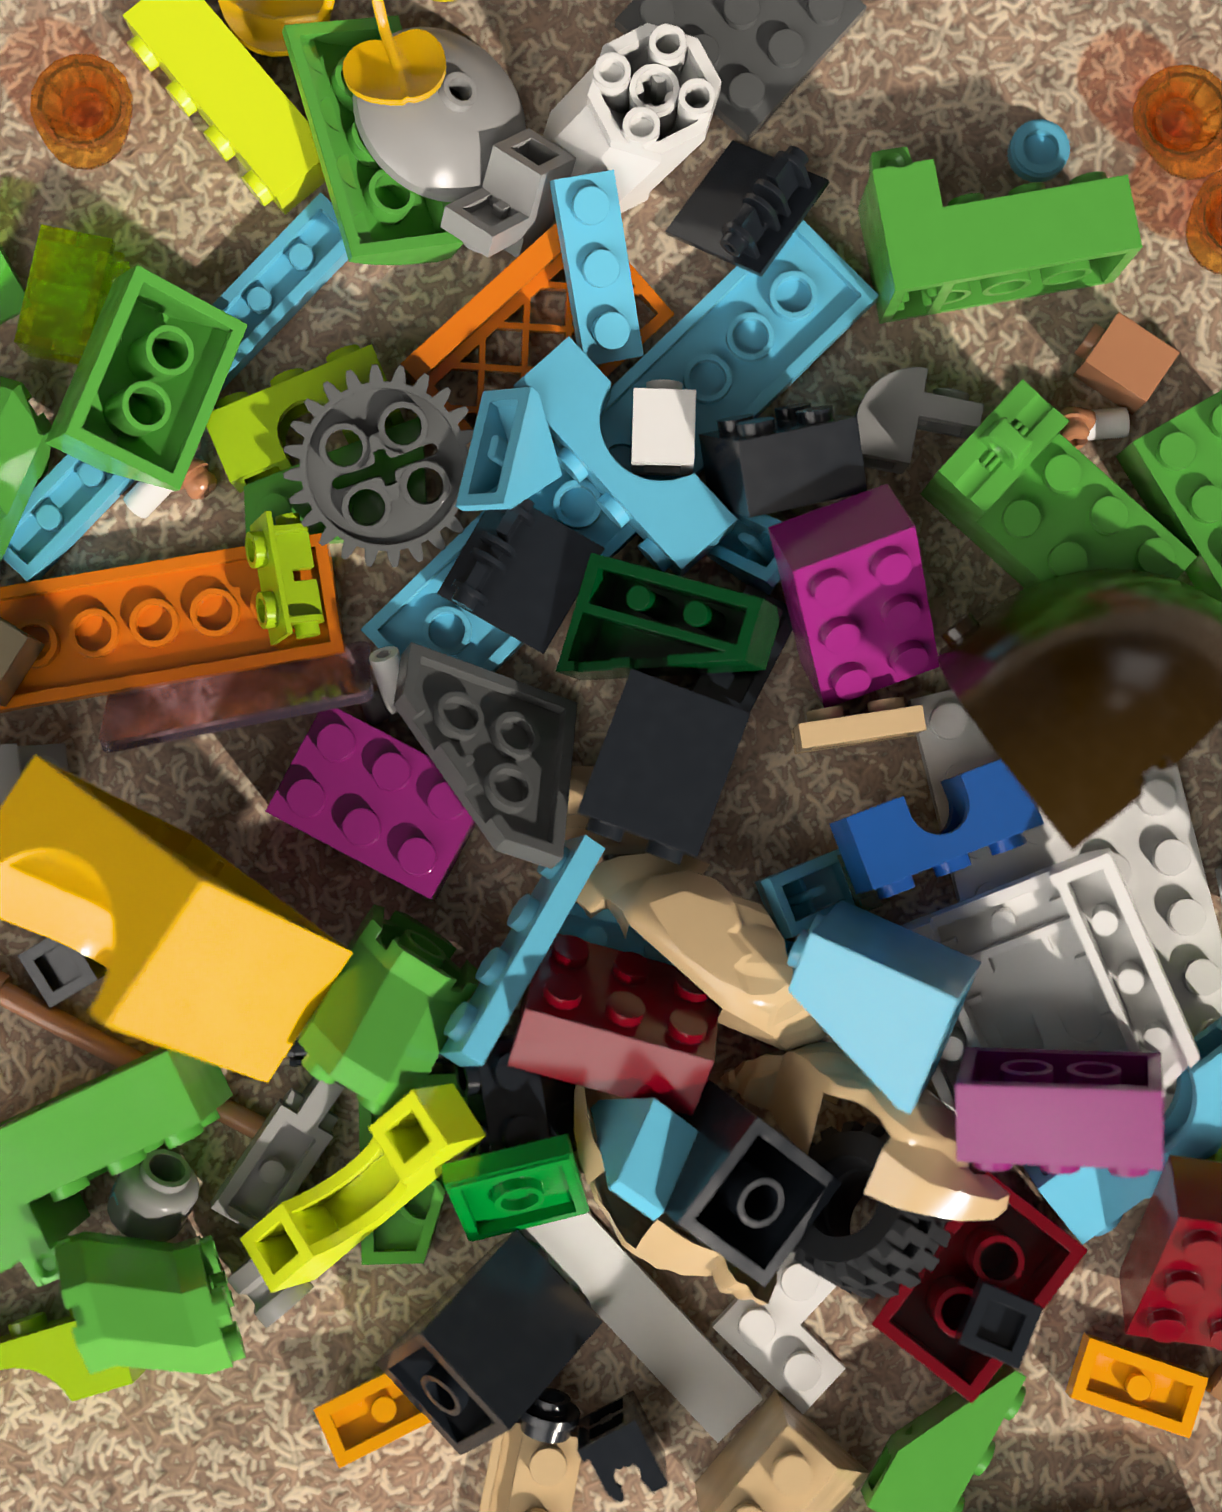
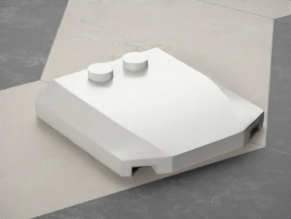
(1060, 970)

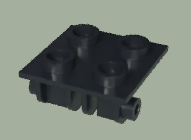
(749, 206)
(520, 573)

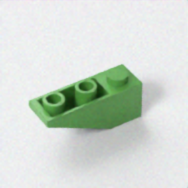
(939, 1451)

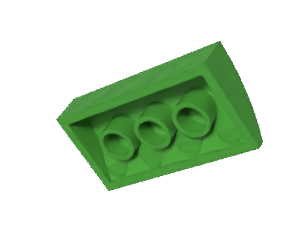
(374, 212)

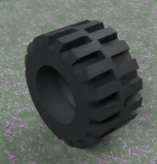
(892, 1243)

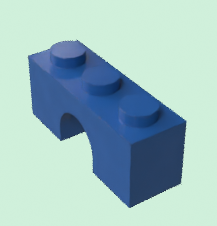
(887, 846)

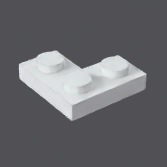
(776, 1340)

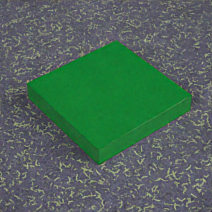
(516, 1188)

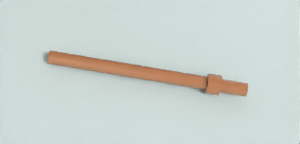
(103, 1045)

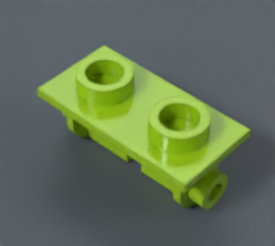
(276, 554)

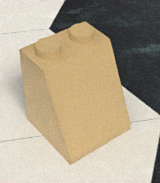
(779, 1466)

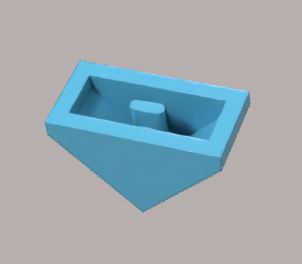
(508, 452)
(749, 553)
(804, 891)
(642, 1150)

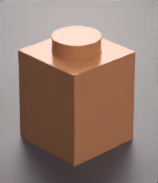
(1123, 362)

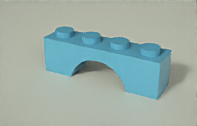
(673, 517)
(1095, 1200)

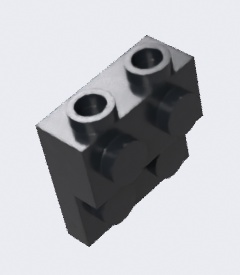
(515, 1103)

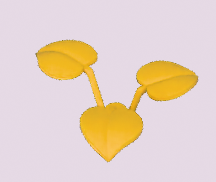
(378, 71)

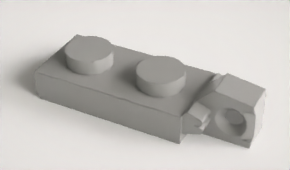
(279, 1154)

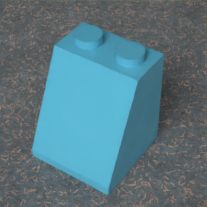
(881, 995)

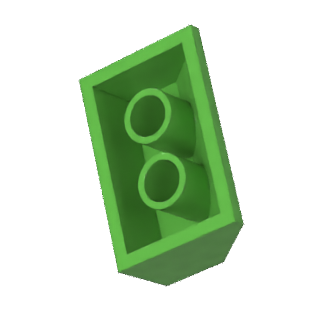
(147, 381)

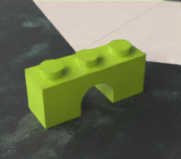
(254, 427)

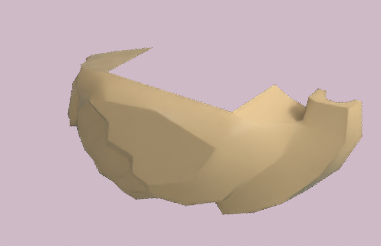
(711, 937)
(918, 1162)
(659, 1241)

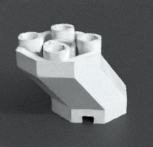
(638, 109)

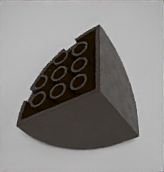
(1090, 687)

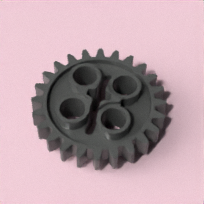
(364, 411)

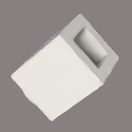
(663, 429)

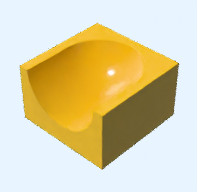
(186, 936)

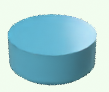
(1038, 150)

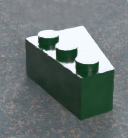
(662, 625)

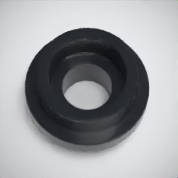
(551, 1417)

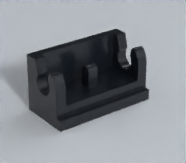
(622, 1437)

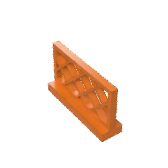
(495, 305)

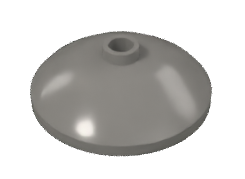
(443, 142)

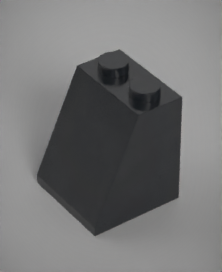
(662, 767)
(746, 1187)
(491, 1344)

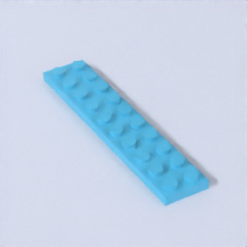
(739, 357)

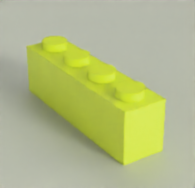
(232, 94)

